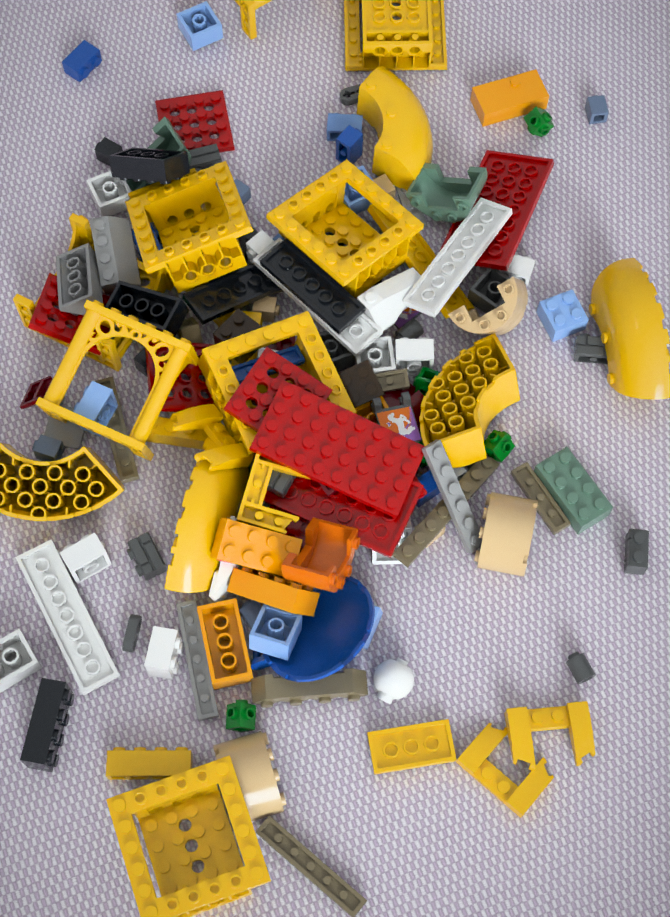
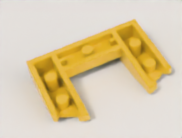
(209, 418)
(251, 508)
(523, 721)
(476, 764)

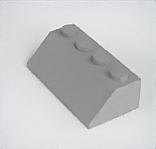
(114, 252)
(77, 279)

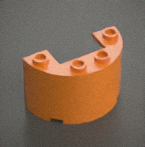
(325, 557)

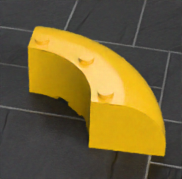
(400, 127)
(632, 331)
(467, 399)
(54, 488)
(209, 498)

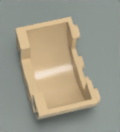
(499, 319)
(506, 533)
(254, 773)

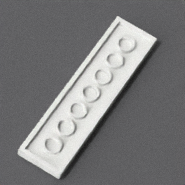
(457, 257)
(354, 338)
(67, 617)

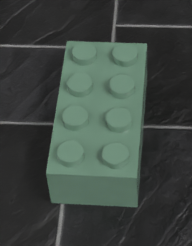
(573, 490)

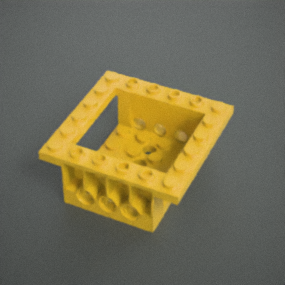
(402, 44)
(321, 210)
(180, 211)
(223, 382)
(160, 810)

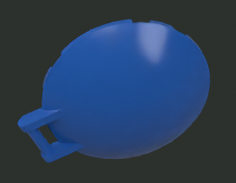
(329, 637)

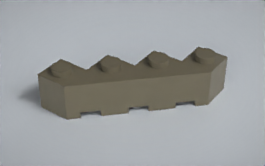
(347, 684)

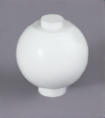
(393, 679)

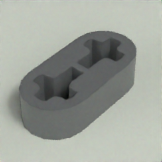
(352, 92)
(132, 633)

